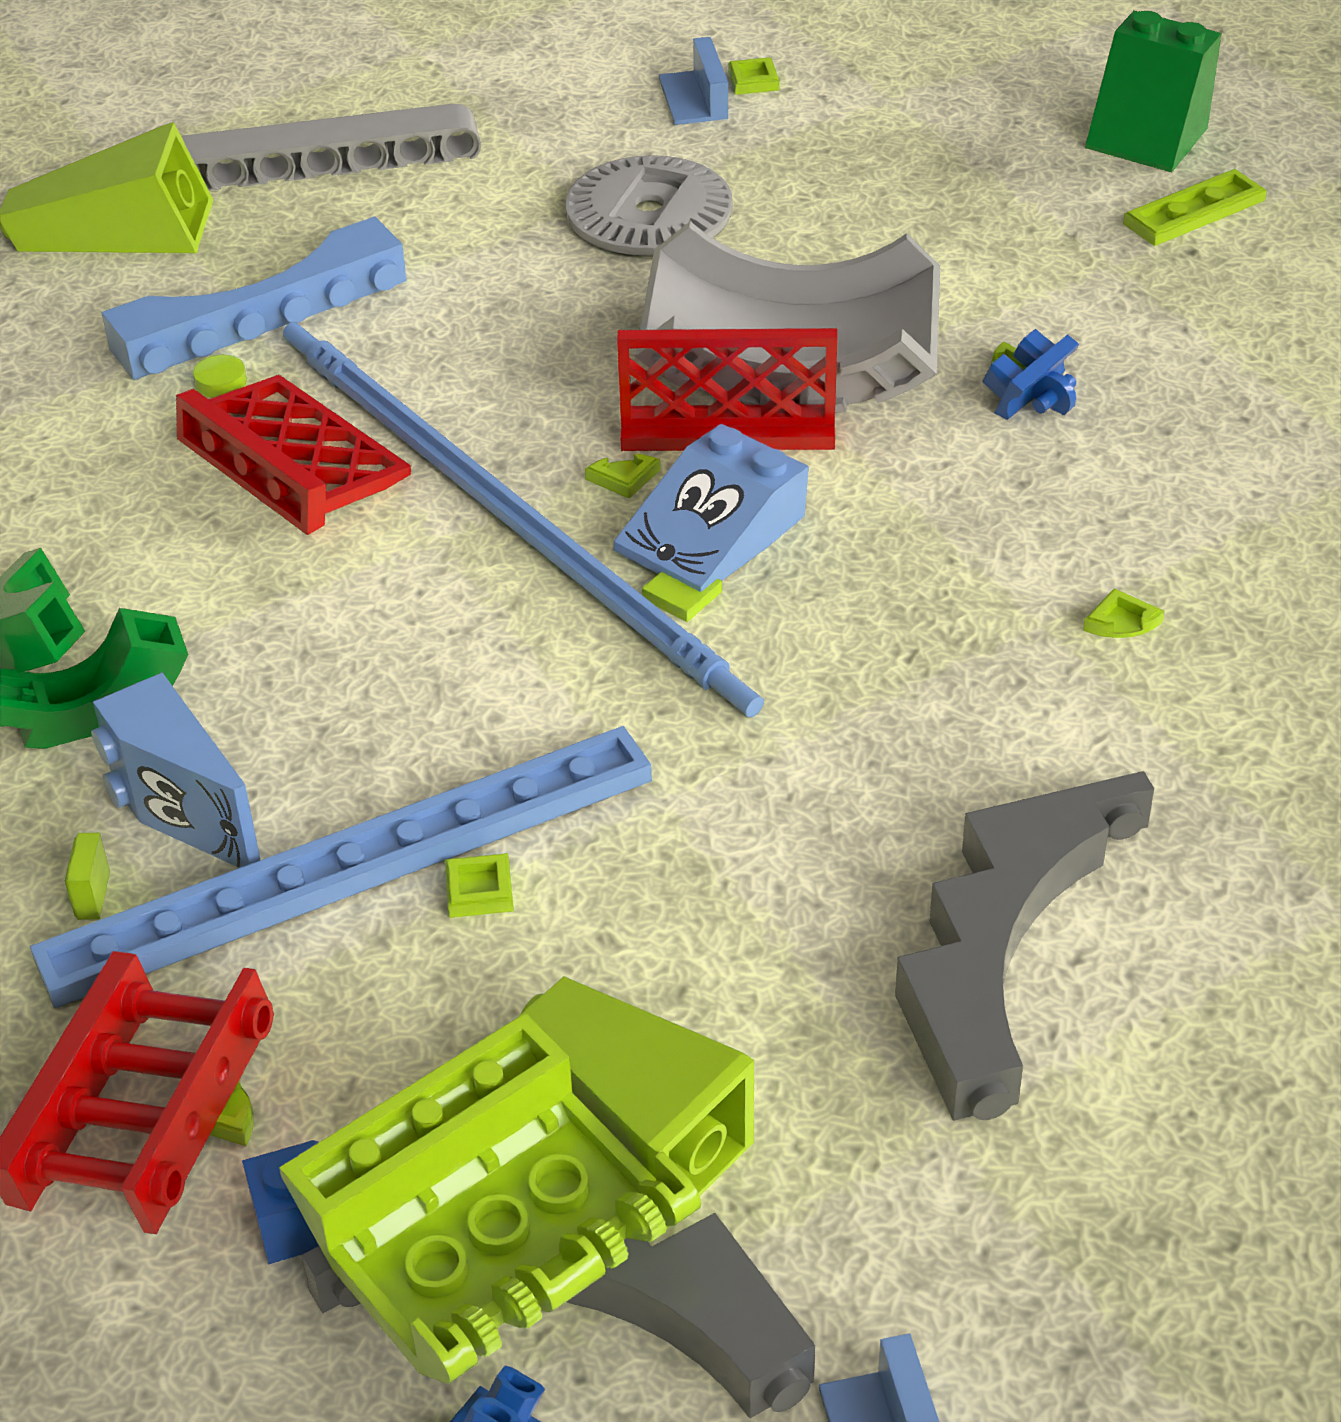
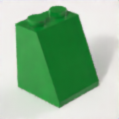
(1155, 90)

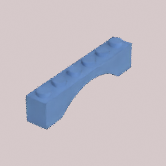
(170, 330)

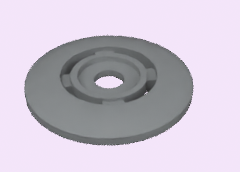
(605, 198)

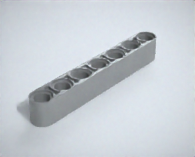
(341, 139)

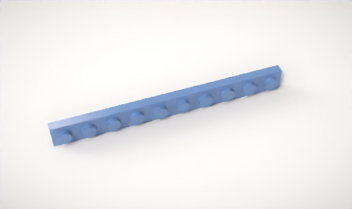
(344, 863)

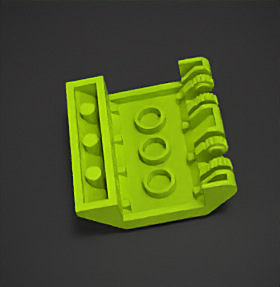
(479, 1200)

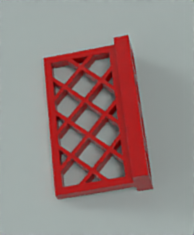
(776, 424)
(269, 466)

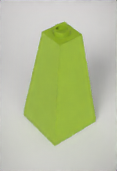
(116, 201)
(652, 1080)

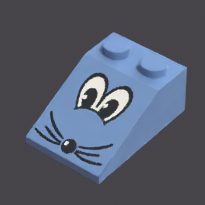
(716, 509)
(173, 771)

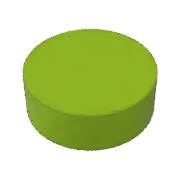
(219, 375)

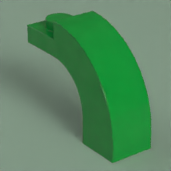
(34, 614)
(59, 704)

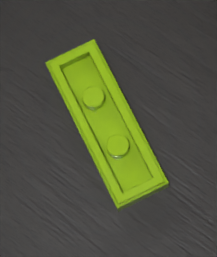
(1194, 207)

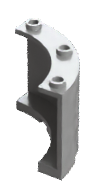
(877, 302)

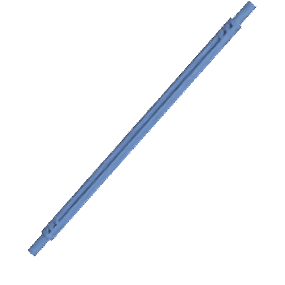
(693, 657)

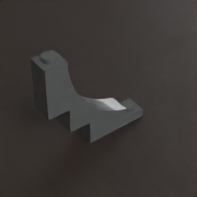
(1019, 864)
(695, 1295)

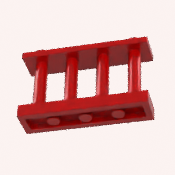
(97, 1047)

